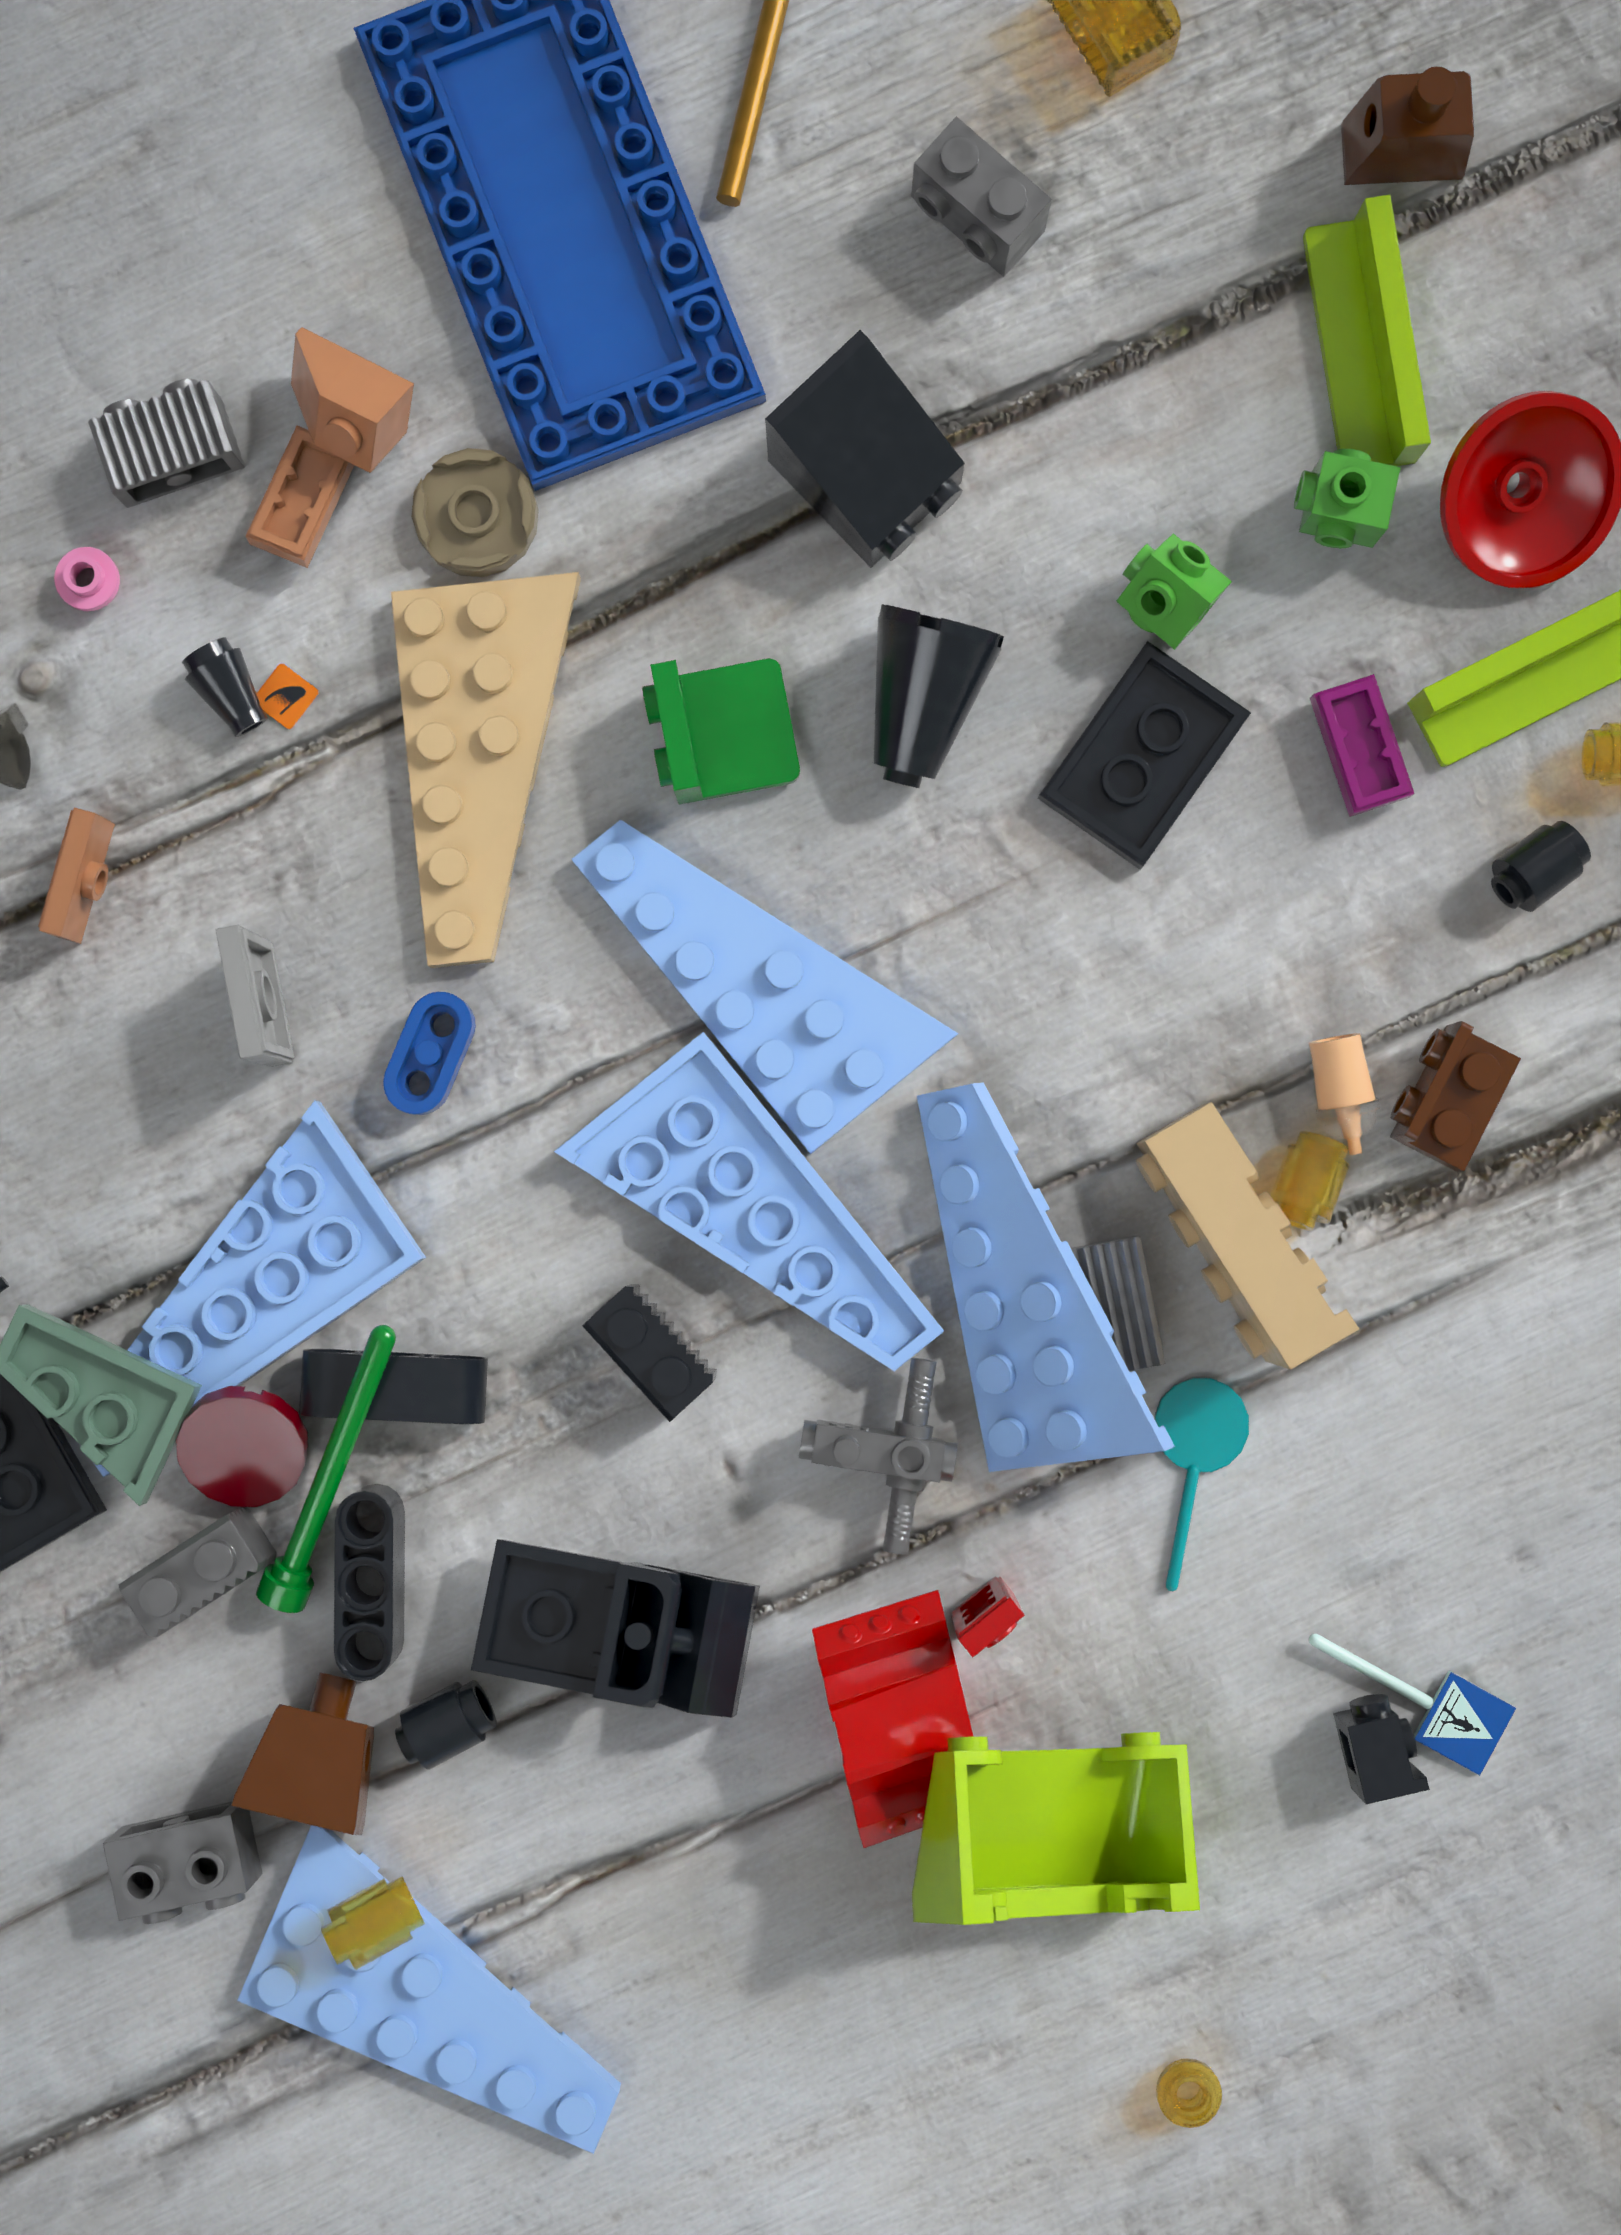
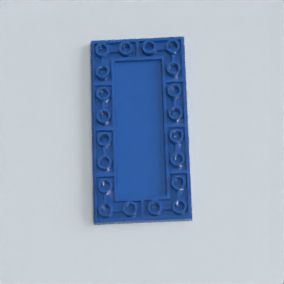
(561, 226)

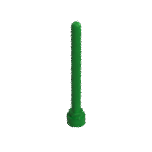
(288, 1580)

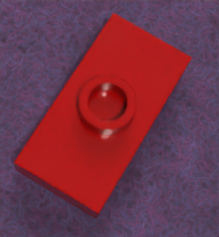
(986, 1616)

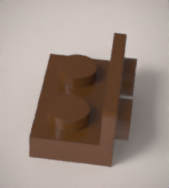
(1453, 1095)

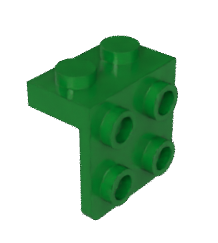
(722, 729)

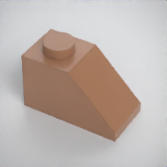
(349, 401)

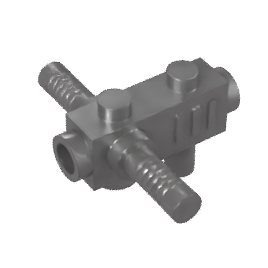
(906, 1454)

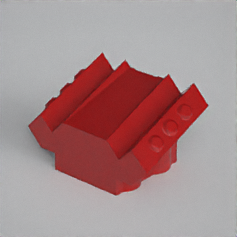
(893, 1708)

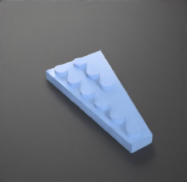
(729, 1178)
(280, 1264)
(422, 2006)

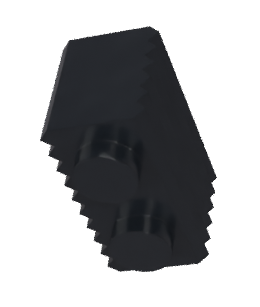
(650, 1351)

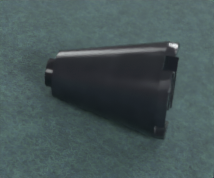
(925, 689)

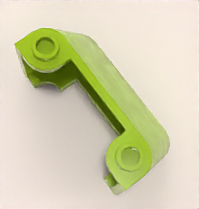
(1056, 1832)

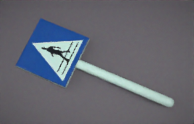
(1459, 1720)

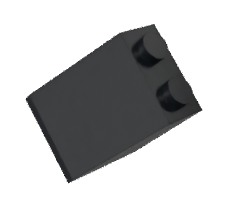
(864, 452)

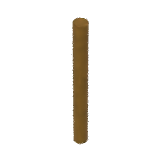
(751, 102)

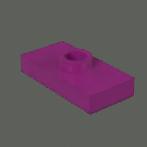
(1361, 745)

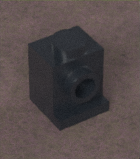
(1378, 1750)

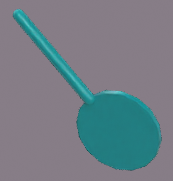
(1208, 1433)

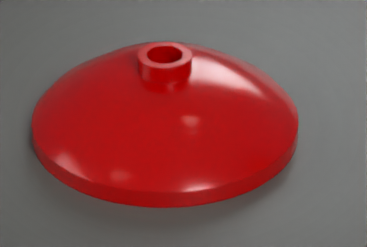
(1563, 496)

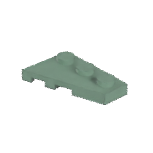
(100, 1394)

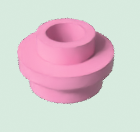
(99, 591)

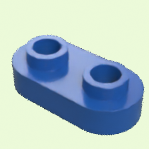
(424, 1051)

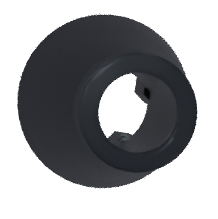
(225, 685)

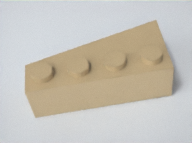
(1241, 1239)

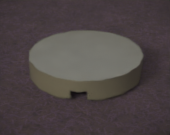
(475, 512)

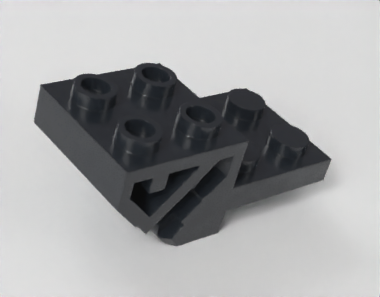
(616, 1629)

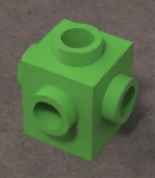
(1346, 499)
(1171, 589)

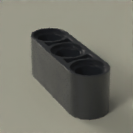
(410, 1390)
(352, 1607)

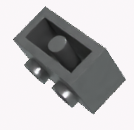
(979, 197)
(182, 1862)

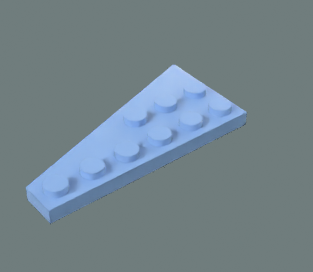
(784, 1008)
(1029, 1321)

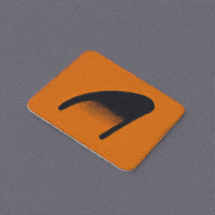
(286, 696)

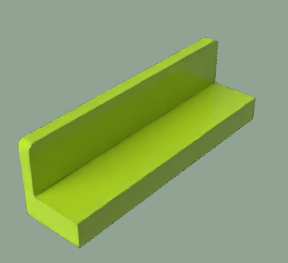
(1367, 335)
(1522, 682)

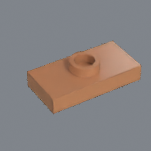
(299, 500)
(77, 876)

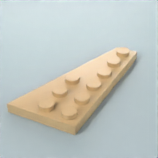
(475, 718)

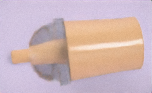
(1344, 1089)

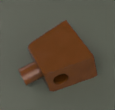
(1417, 129)
(313, 1762)

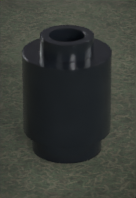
(1540, 866)
(445, 1724)

